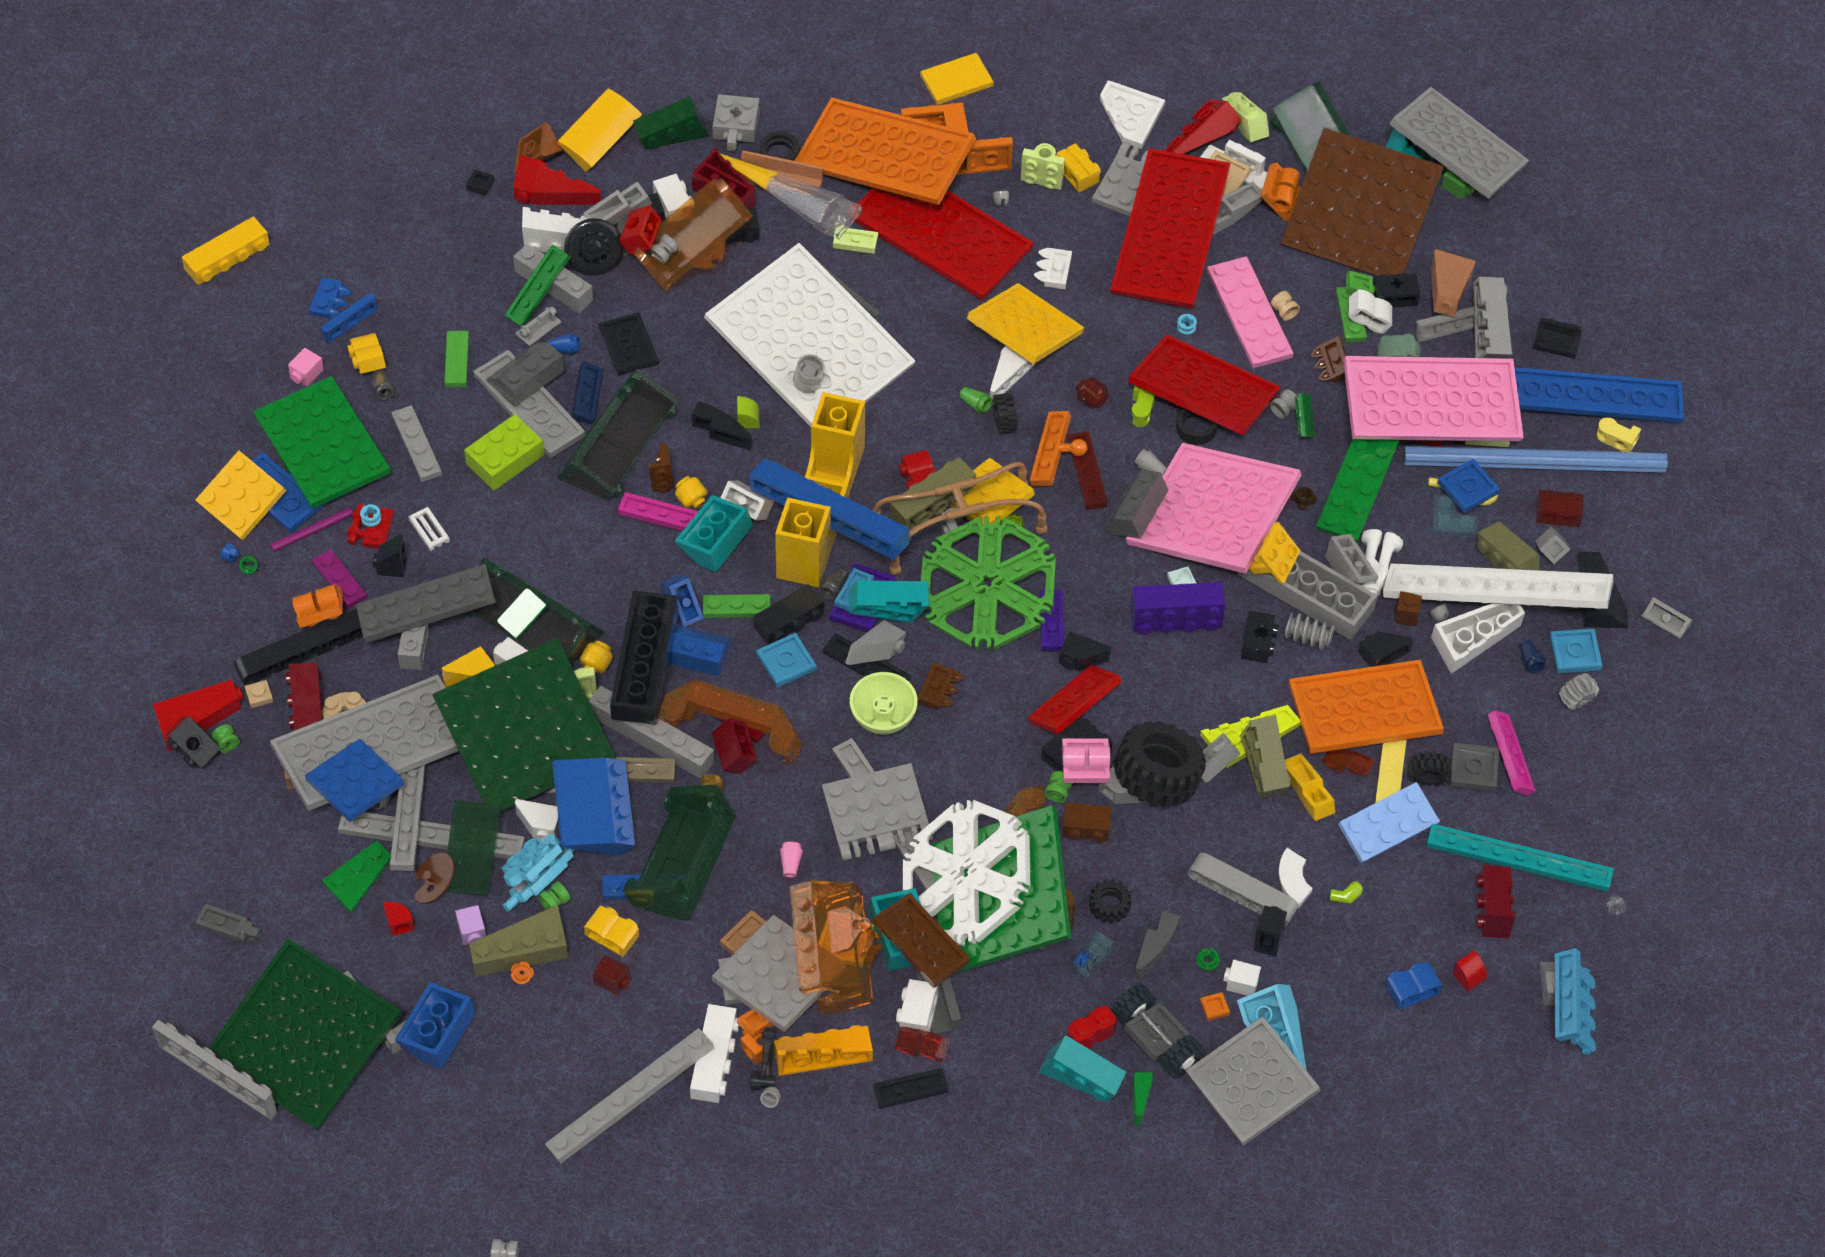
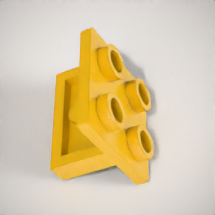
(1276, 554)

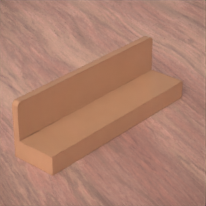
(801, 171)

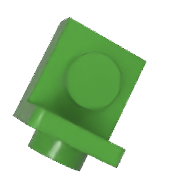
(1359, 281)

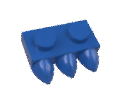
(328, 297)

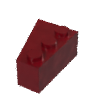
(717, 167)
(305, 694)
(1495, 901)

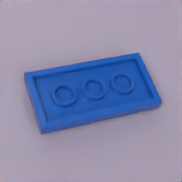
(292, 507)

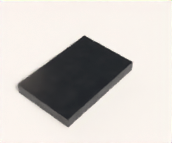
(628, 344)

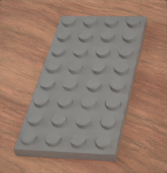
(398, 727)

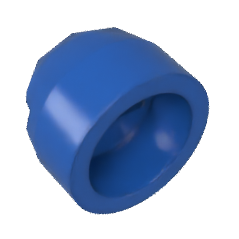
(229, 553)

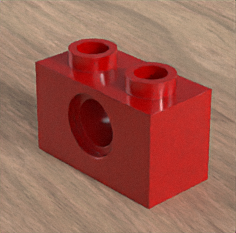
(640, 229)

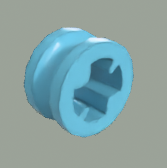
(1182, 328)
(370, 522)

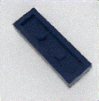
(587, 392)

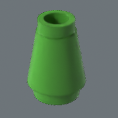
(976, 399)

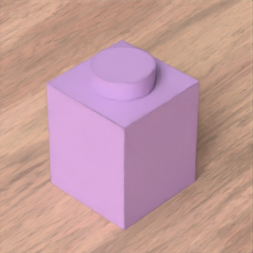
(470, 924)

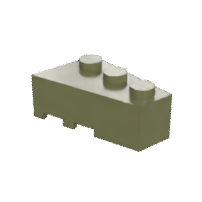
(1266, 756)

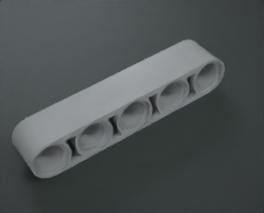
(1239, 886)

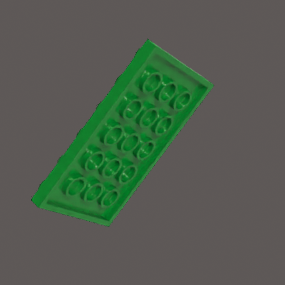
(321, 442)

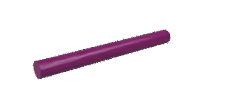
(311, 529)

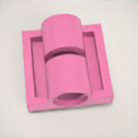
(1086, 760)

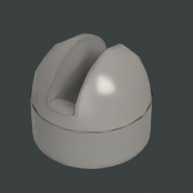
(999, 196)
(1440, 613)
(770, 1097)

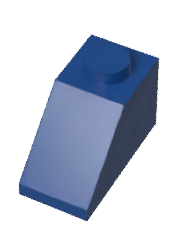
(688, 606)

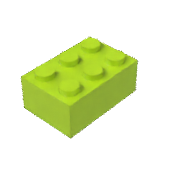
(504, 452)

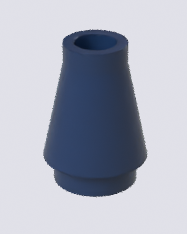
(1532, 658)

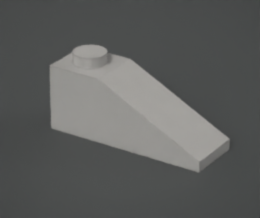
(1349, 560)
(877, 644)

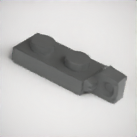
(227, 924)

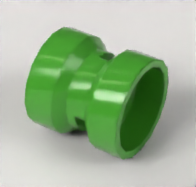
(1057, 789)
(555, 896)

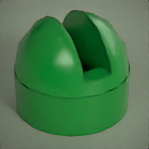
(248, 569)

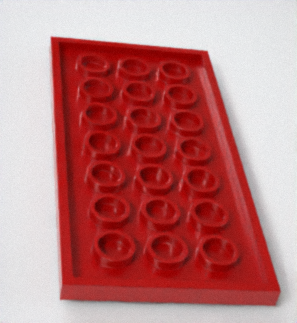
(1170, 228)
(946, 237)

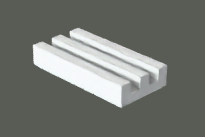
(436, 541)

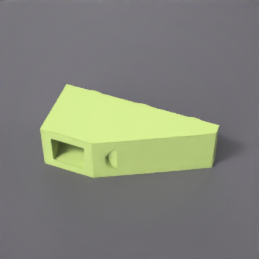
(1253, 119)

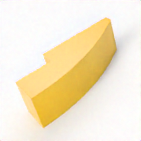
(1309, 787)

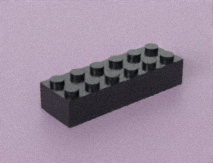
(644, 657)

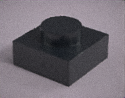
(480, 182)

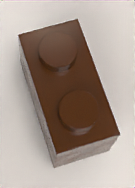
(1086, 822)

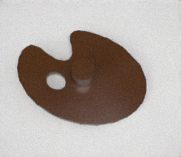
(435, 871)

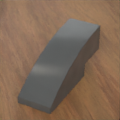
(1157, 943)

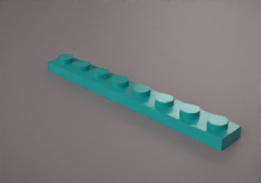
(1520, 857)

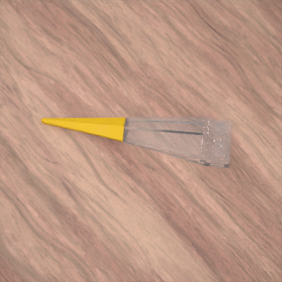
(820, 207)

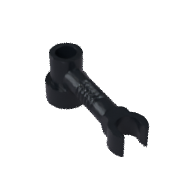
(763, 1078)

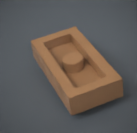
(742, 932)

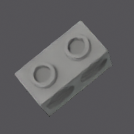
(413, 647)

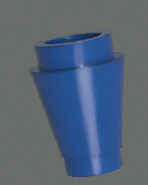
(566, 344)

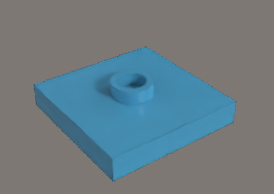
(1575, 651)
(786, 660)

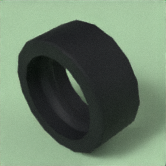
(780, 138)
(1190, 436)

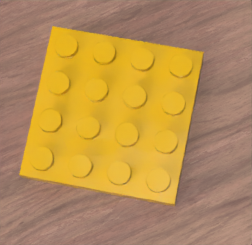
(1025, 323)

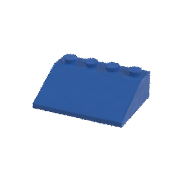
(594, 805)

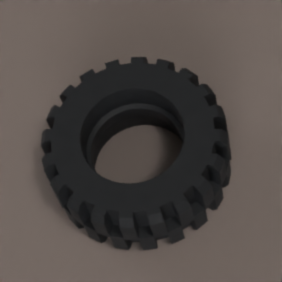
(1150, 780)

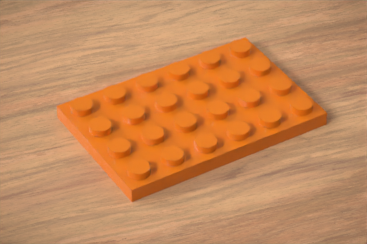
(1365, 706)

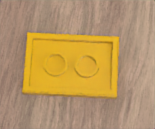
(956, 78)

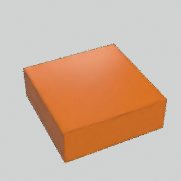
(1214, 1006)

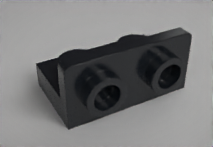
(1557, 338)

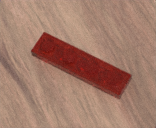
(1088, 474)

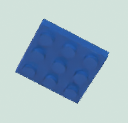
(354, 779)

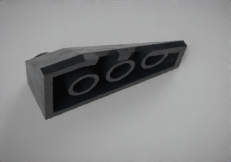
(1616, 613)

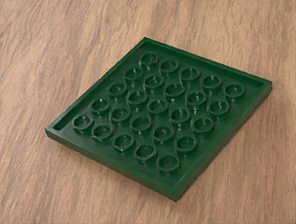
(519, 721)
(305, 1033)

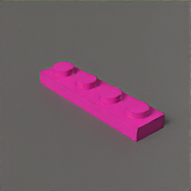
(655, 511)
(1511, 752)

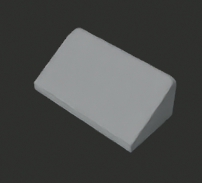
(1667, 618)
(1218, 756)

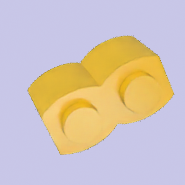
(366, 353)
(611, 930)

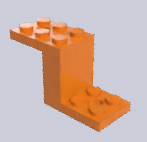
(978, 158)

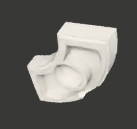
(1292, 877)

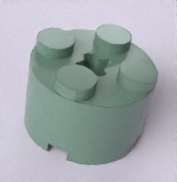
(1398, 346)

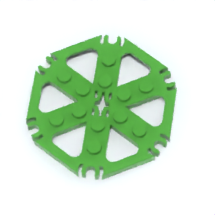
(1002, 588)

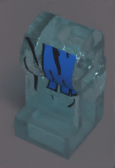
(1093, 955)

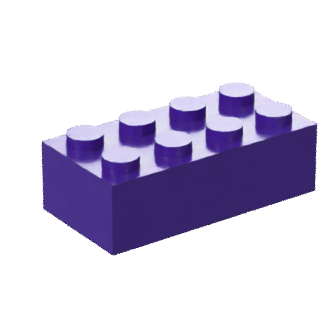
(1177, 607)

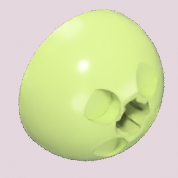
(883, 703)

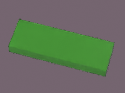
(456, 358)

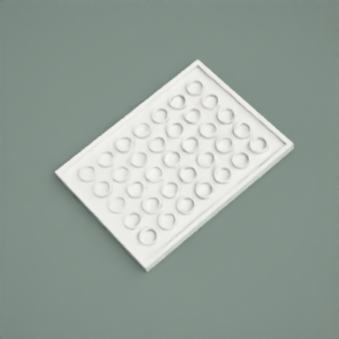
(802, 311)

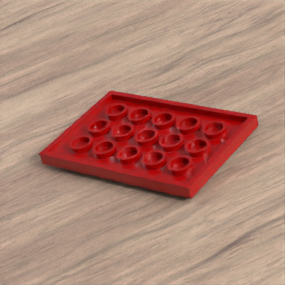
(1204, 384)

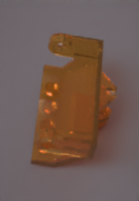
(699, 230)
(833, 943)

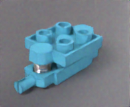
(534, 868)

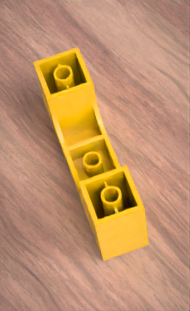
(804, 529)

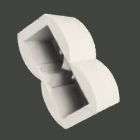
(1370, 311)

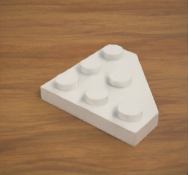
(1131, 112)

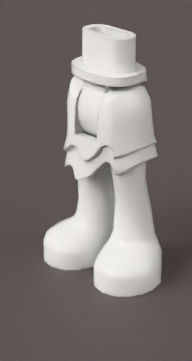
(1391, 544)

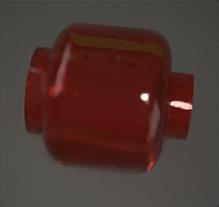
(1092, 393)

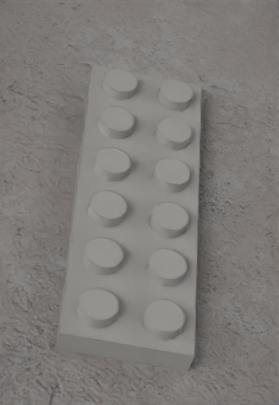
(537, 411)
(217, 1071)

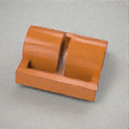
(1281, 189)
(317, 607)

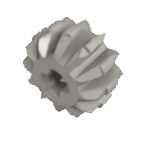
(1579, 691)

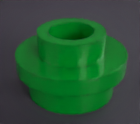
(1211, 954)

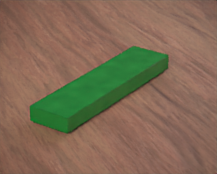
(537, 285)

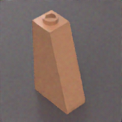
(1449, 281)

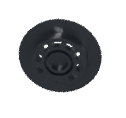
(593, 246)

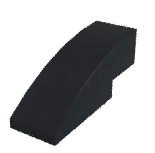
(721, 426)

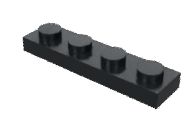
(838, 649)

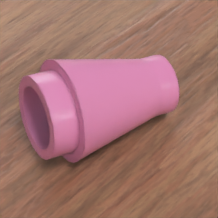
(790, 856)

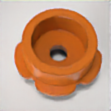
(521, 978)

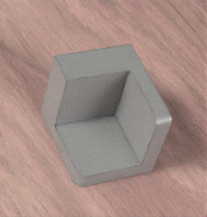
(1552, 545)

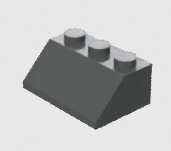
(527, 372)
(1137, 505)

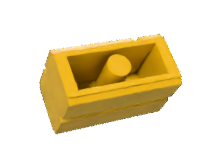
(1079, 168)

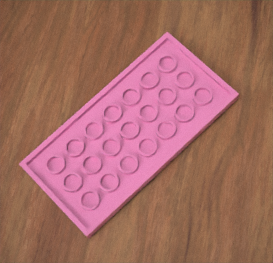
(1432, 398)

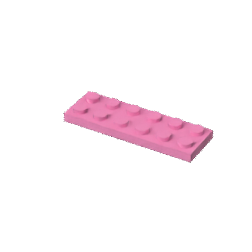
(1250, 312)

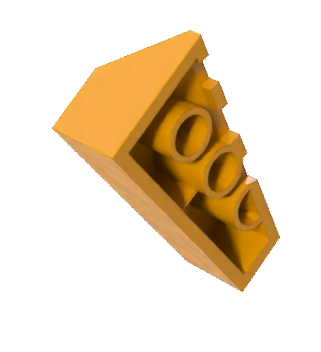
(823, 1050)

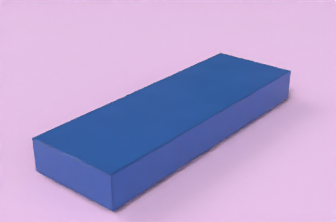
(348, 318)

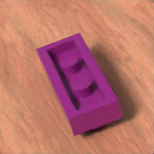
(335, 573)

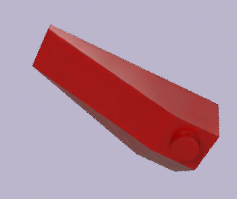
(1210, 122)
(543, 186)

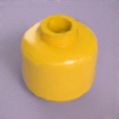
(691, 492)
(597, 656)

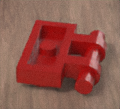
(372, 536)

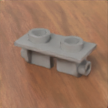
(539, 326)

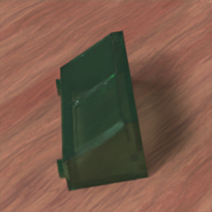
(683, 852)

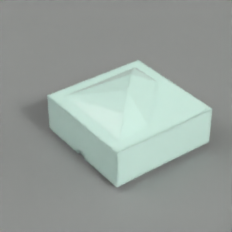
(1181, 576)

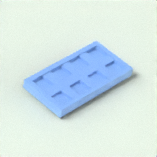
(1388, 822)

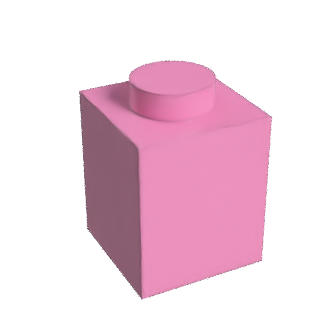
(305, 367)

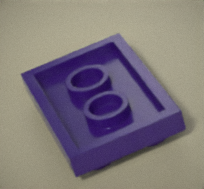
(857, 621)

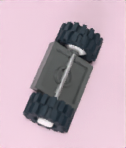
(1157, 1031)

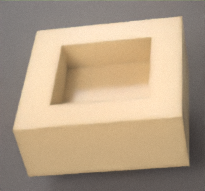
(259, 694)

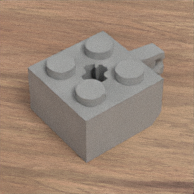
(736, 119)

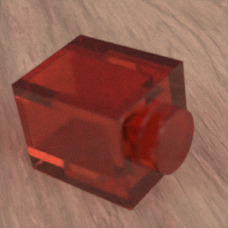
(611, 975)

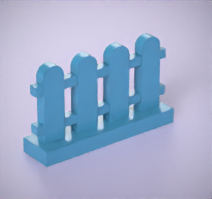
(1570, 999)

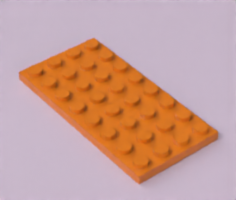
(886, 150)

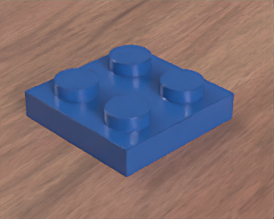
(1468, 485)

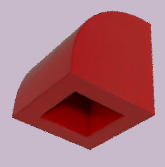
(398, 918)
(1470, 971)

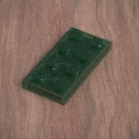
(473, 846)

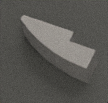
(1237, 204)
(618, 205)

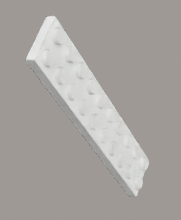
(1500, 585)

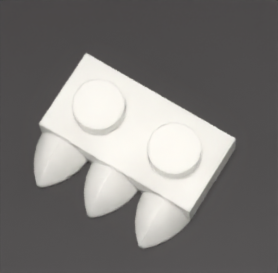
(1055, 267)

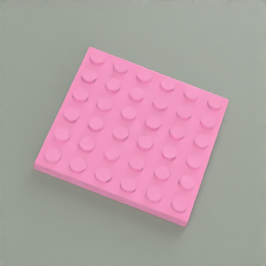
(1217, 507)

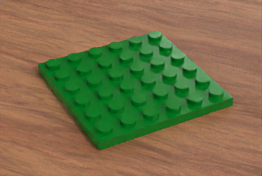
(1042, 916)

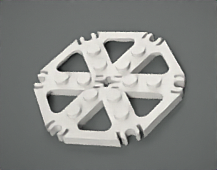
(978, 861)

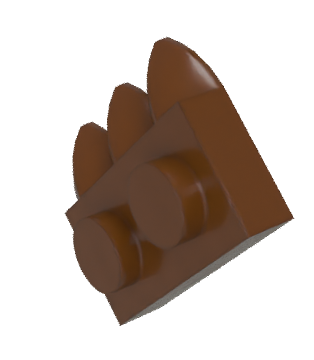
(1332, 356)
(938, 686)

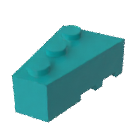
(889, 599)

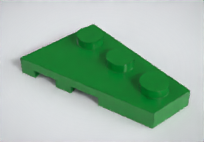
(356, 876)

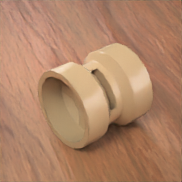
(1283, 303)

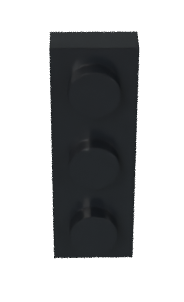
(910, 1088)

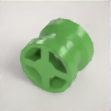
(225, 738)

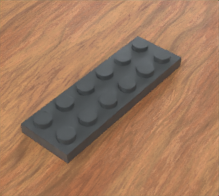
(425, 603)

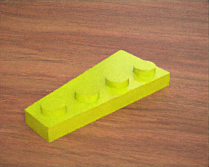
(1286, 722)

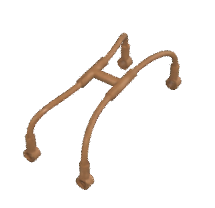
(964, 510)

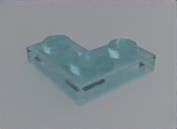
(1449, 523)

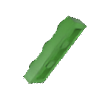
(1352, 331)
(734, 605)

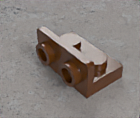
(661, 471)

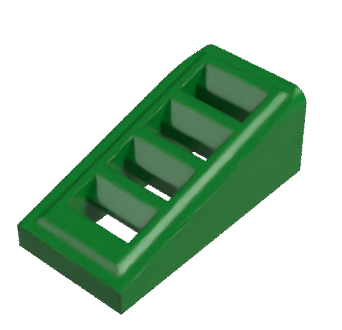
(1141, 1088)

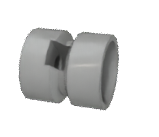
(808, 373)

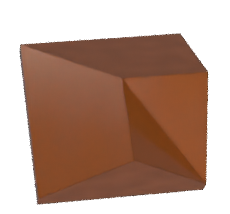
(538, 144)

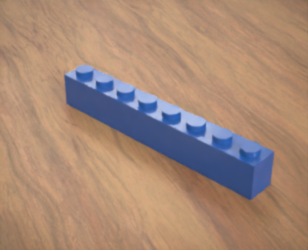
(846, 515)

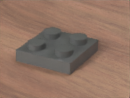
(1474, 766)

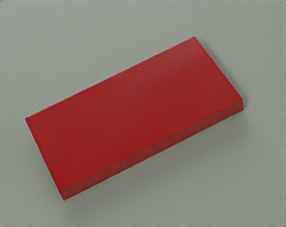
(1074, 699)

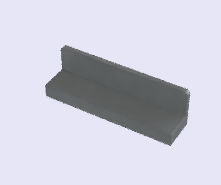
(946, 1014)

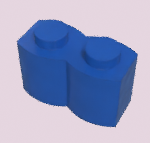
(1413, 985)

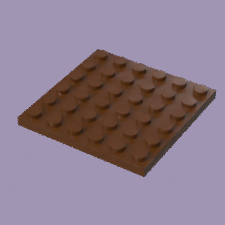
(1361, 205)

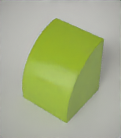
(748, 412)

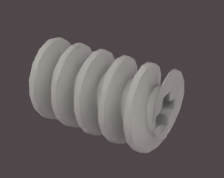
(1309, 631)

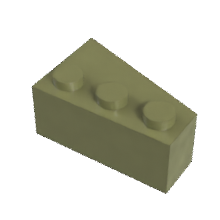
(1506, 549)

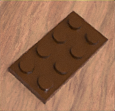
(921, 940)

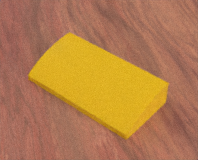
(598, 129)

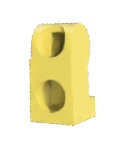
(1617, 435)

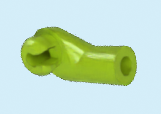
(1349, 895)

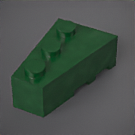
(671, 125)

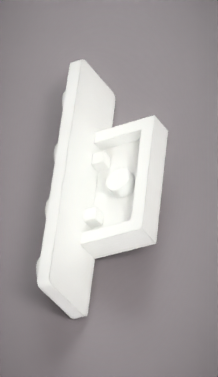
(1245, 156)

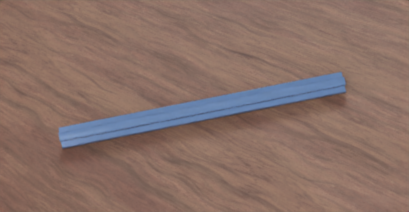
(1536, 459)

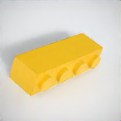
(225, 250)

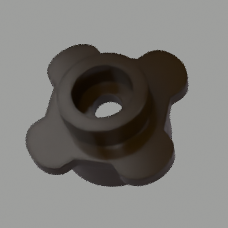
(1303, 492)

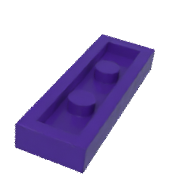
(1053, 629)

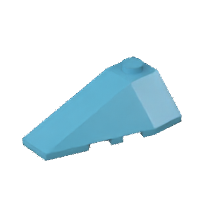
(1281, 1013)

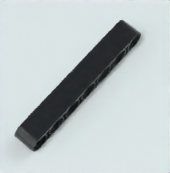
(299, 648)

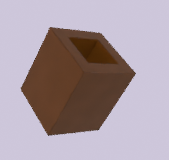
(1408, 609)

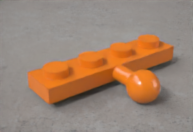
(1051, 447)

